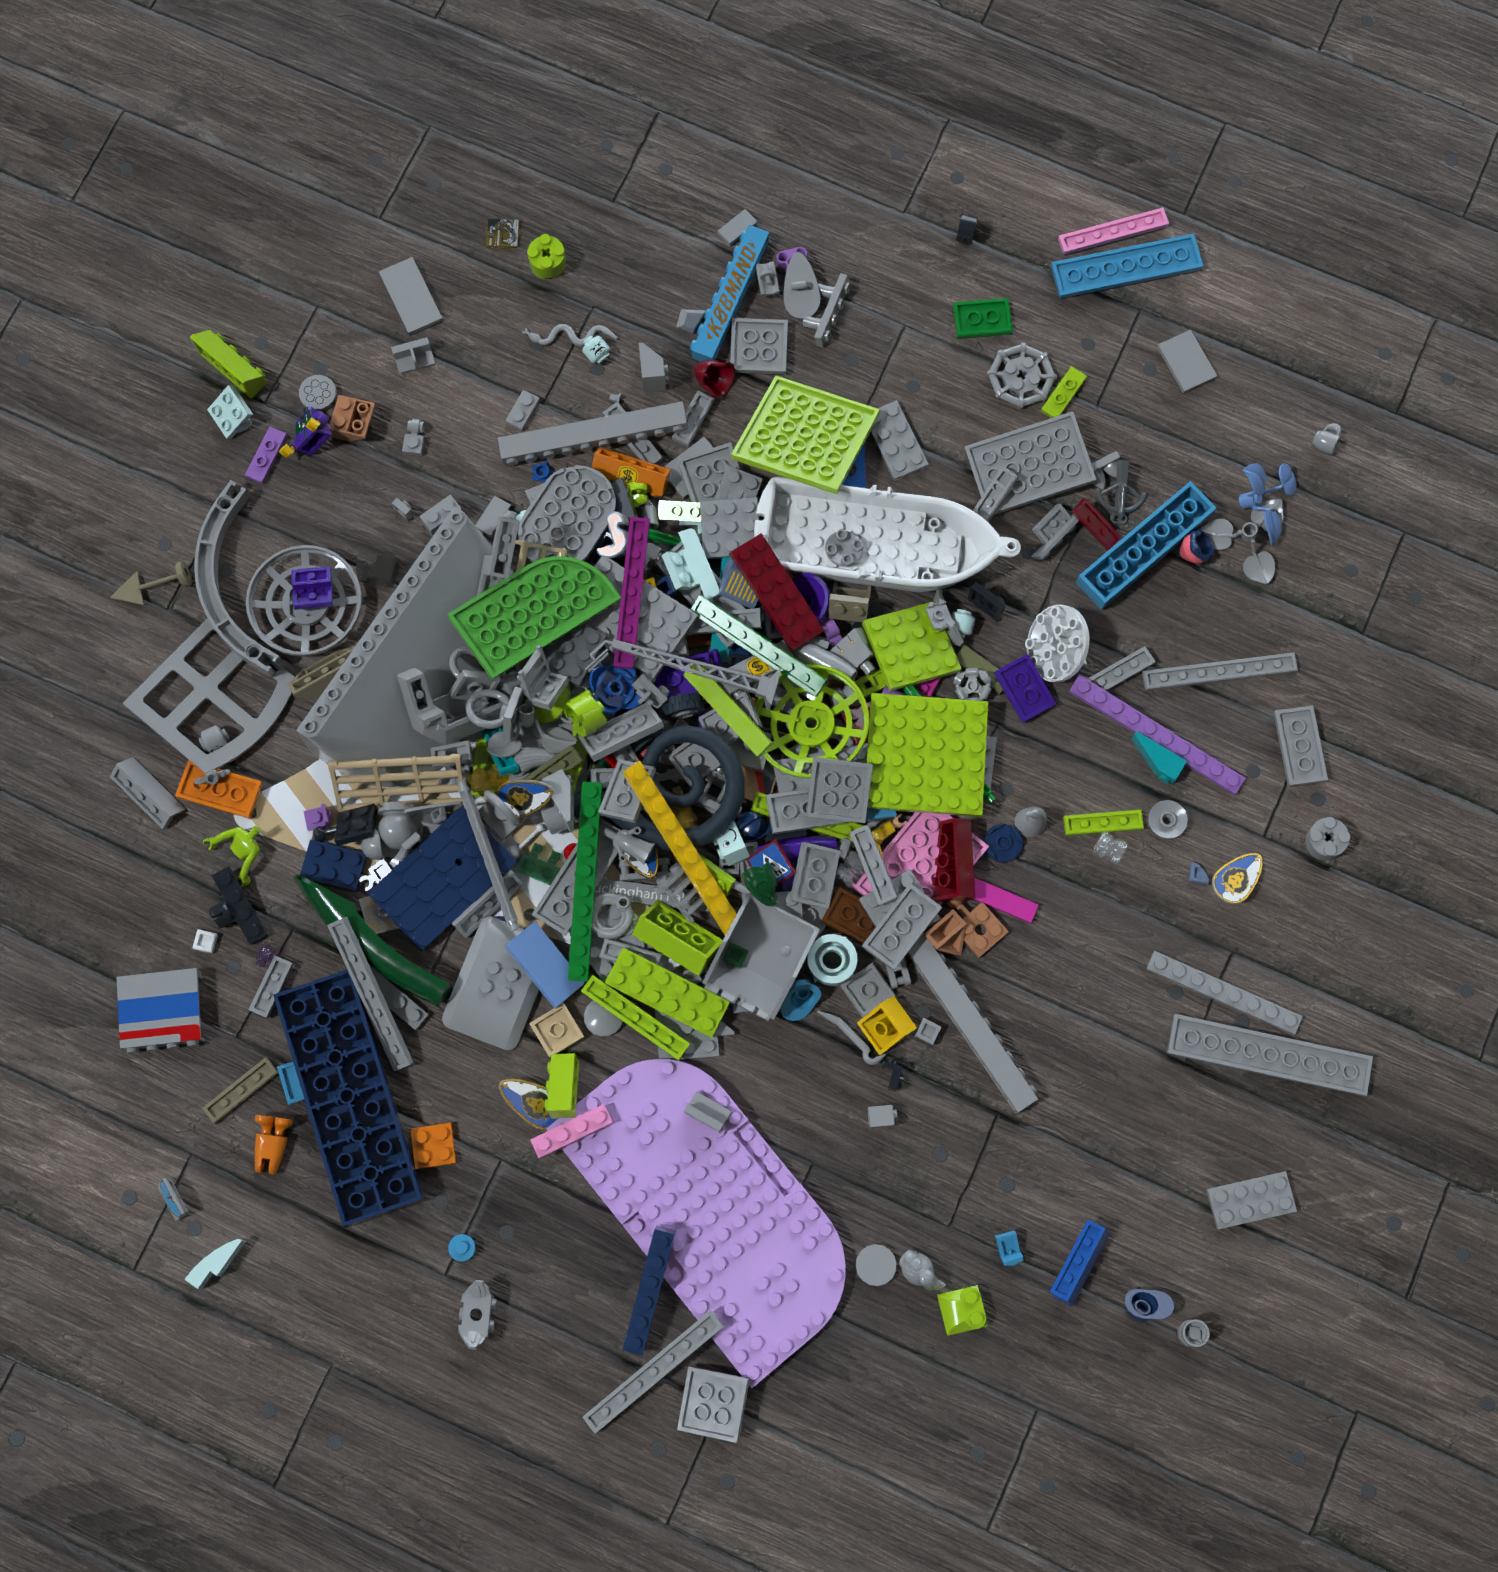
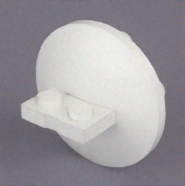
(1058, 642)

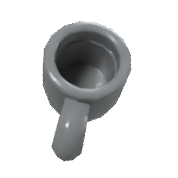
(1327, 441)

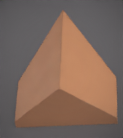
(948, 934)

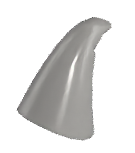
(1031, 821)

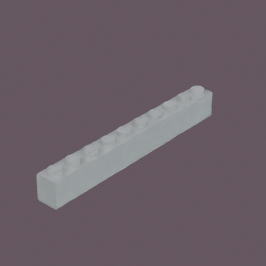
(593, 433)
(971, 1025)

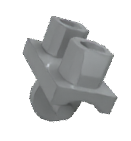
(767, 279)
(649, 692)

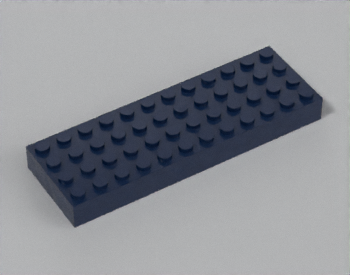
(348, 1099)

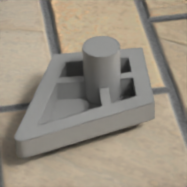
(690, 319)

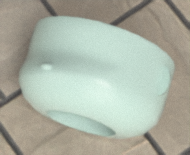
(839, 945)

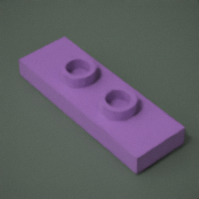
(266, 455)

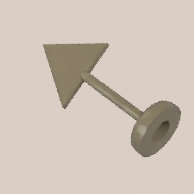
(131, 589)

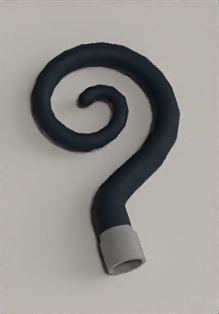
(699, 835)

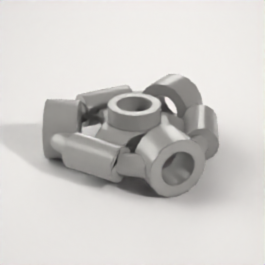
(973, 685)

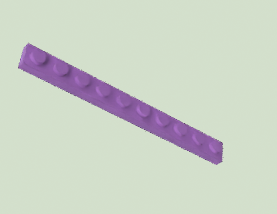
(1136, 721)

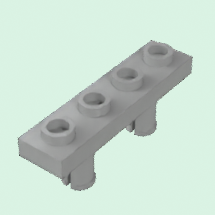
(830, 315)

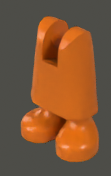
(268, 1145)

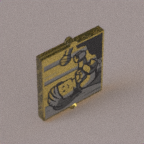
(502, 233)

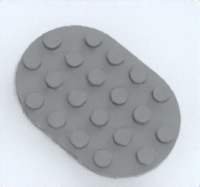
(568, 513)

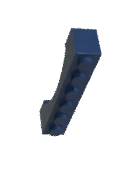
(649, 1290)

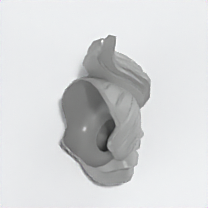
(919, 1270)

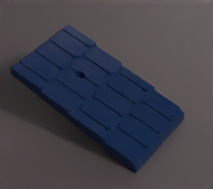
(427, 886)

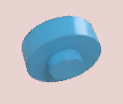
(462, 1248)

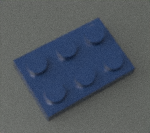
(333, 865)

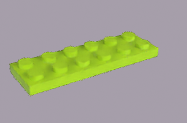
(667, 992)

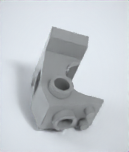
(461, 748)
(708, 801)

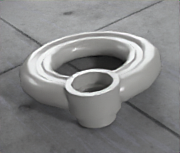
(626, 916)

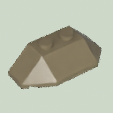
(315, 678)

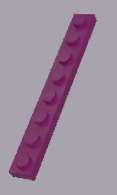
(632, 589)

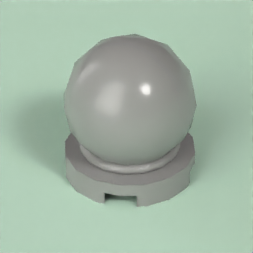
(395, 825)

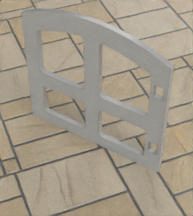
(207, 689)

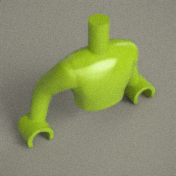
(243, 846)

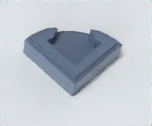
(1197, 874)

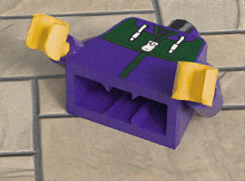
(310, 433)

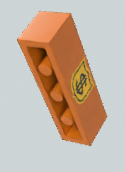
(617, 465)

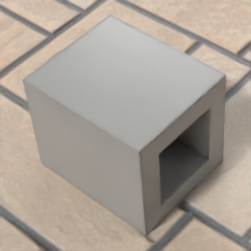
(881, 1116)

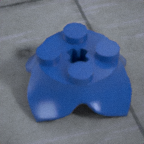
(625, 698)

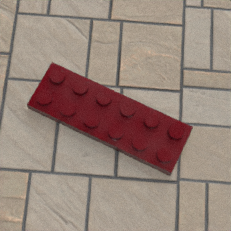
(776, 592)

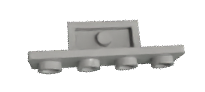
(1053, 529)

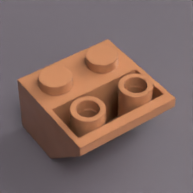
(351, 418)

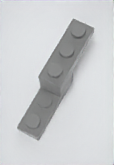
(499, 562)

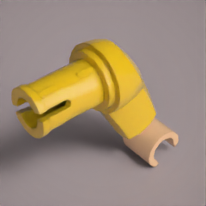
(885, 830)

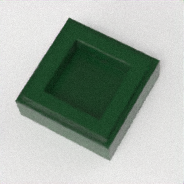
(735, 955)

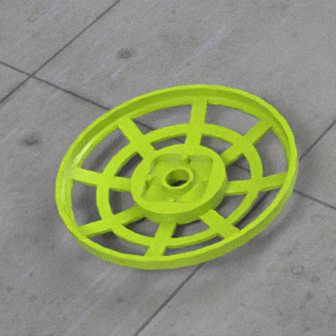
(822, 714)

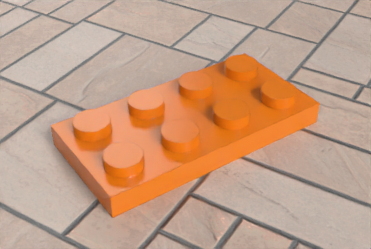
(229, 794)

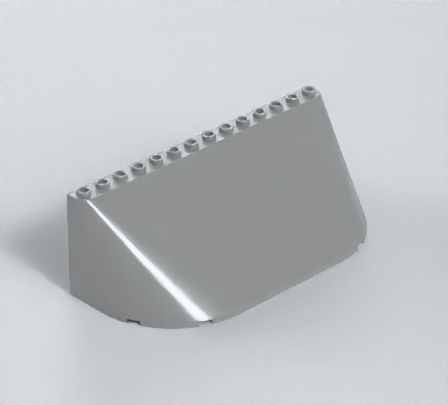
(363, 705)

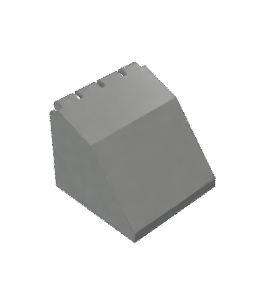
(765, 973)

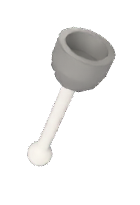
(515, 851)

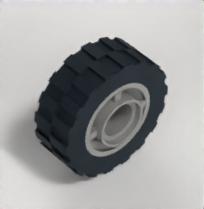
(683, 706)

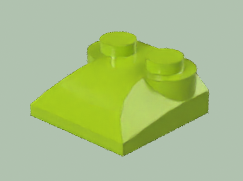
(962, 1310)

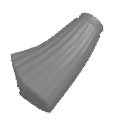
(532, 757)

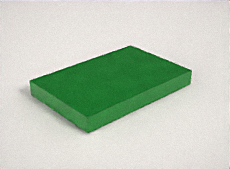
(982, 318)

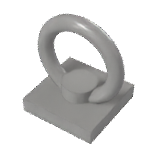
(468, 681)
(509, 712)
(499, 816)

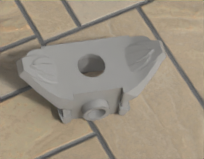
(941, 618)
(471, 1331)

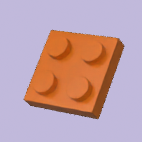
(433, 1146)

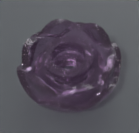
(264, 955)

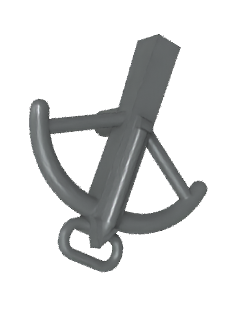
(1120, 499)

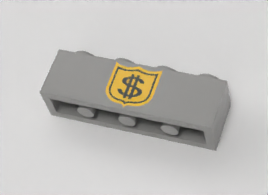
(751, 666)

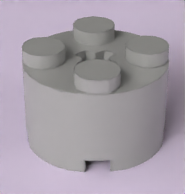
(1330, 828)

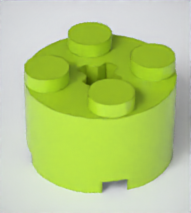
(546, 257)
(585, 713)

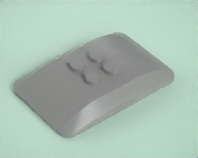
(491, 990)

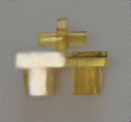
(482, 781)

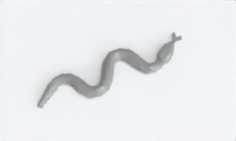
(571, 334)

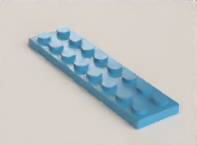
(1126, 265)

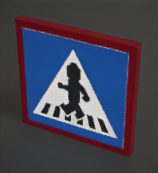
(776, 856)

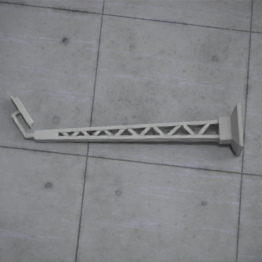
(765, 689)

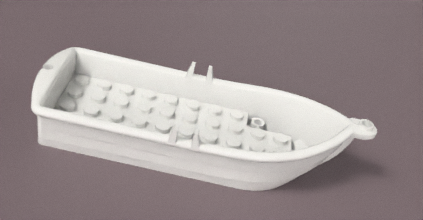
(906, 538)

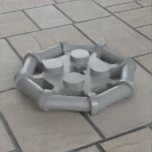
(1021, 365)

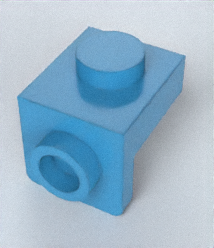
(1009, 1248)

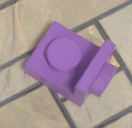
(318, 817)

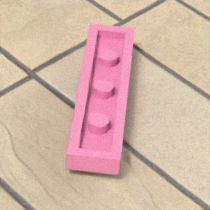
(571, 1131)

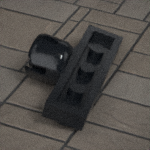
(235, 907)

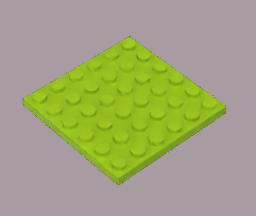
(805, 434)
(927, 754)

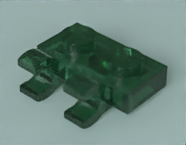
(537, 869)

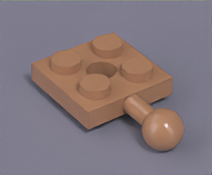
(979, 916)

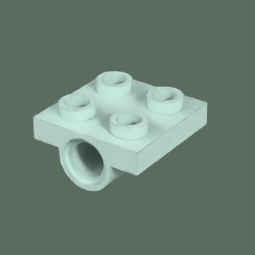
(230, 412)

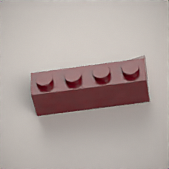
(954, 863)

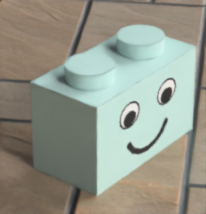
(731, 845)

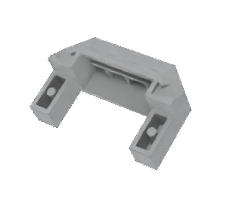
(444, 717)

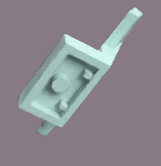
(690, 566)

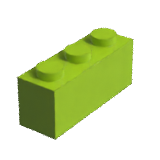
(562, 1086)

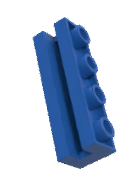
(1079, 1263)

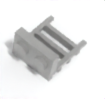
(539, 682)
(673, 885)

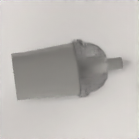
(649, 510)

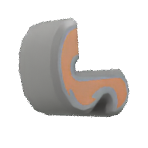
(619, 535)

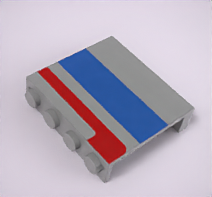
(159, 1010)

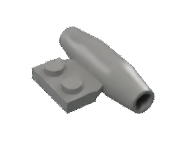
(813, 654)

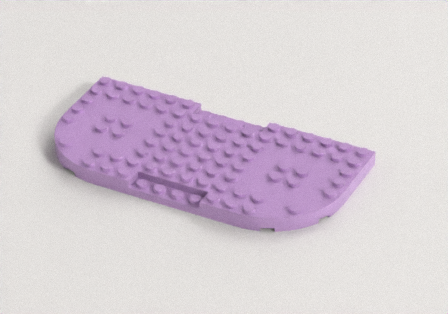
(742, 1222)

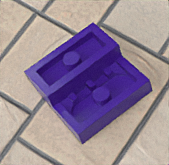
(312, 588)

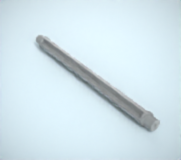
(488, 855)

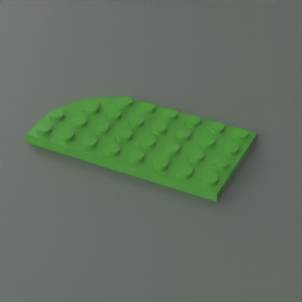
(531, 610)

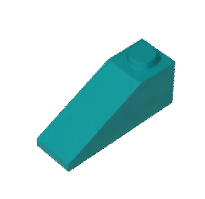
(1161, 760)

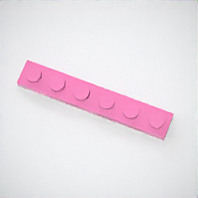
(1113, 231)

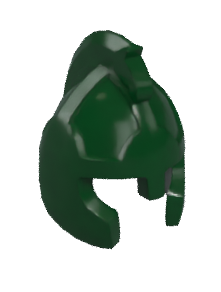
(761, 883)

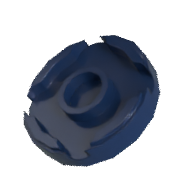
(1003, 842)

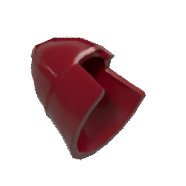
(715, 376)

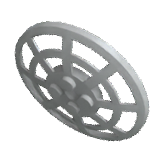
(301, 617)

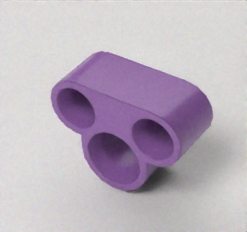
(787, 255)
(831, 631)

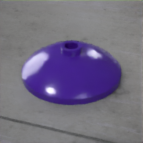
(815, 591)

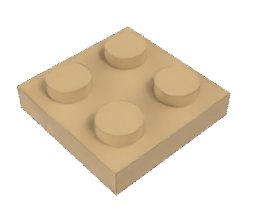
(556, 1030)

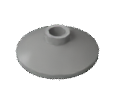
(1174, 813)

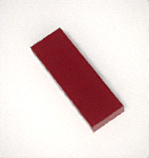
(1096, 524)

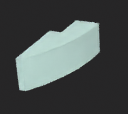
(214, 1263)

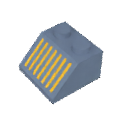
(736, 587)

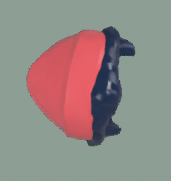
(1196, 547)

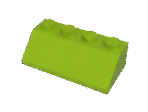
(228, 362)
(676, 937)

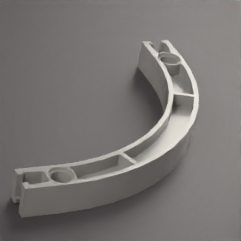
(206, 578)

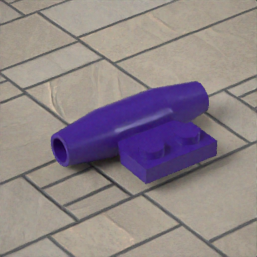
(792, 848)

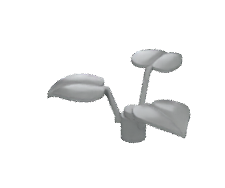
(1259, 566)
(554, 740)

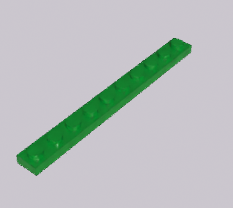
(585, 882)

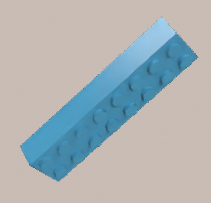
(1145, 545)

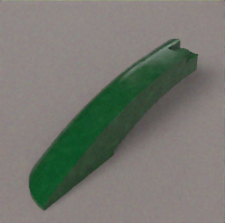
(379, 955)

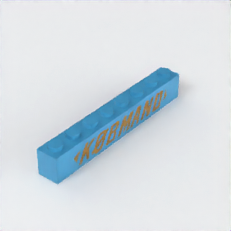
(730, 295)

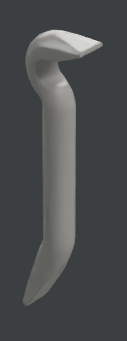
(853, 1036)

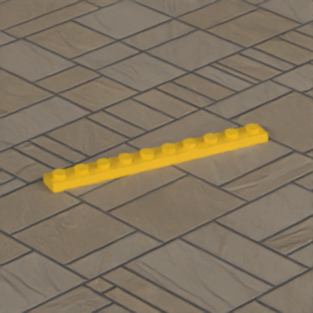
(680, 845)

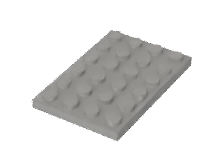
(1044, 455)
(661, 620)

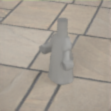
(632, 845)

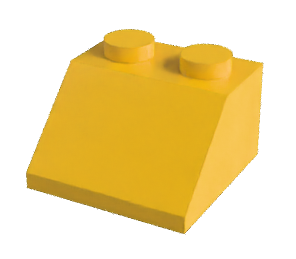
(886, 1025)

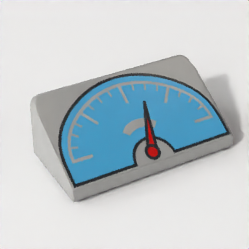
(173, 1199)

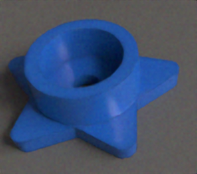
(541, 468)

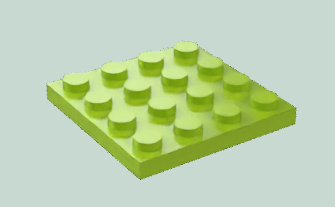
(910, 647)

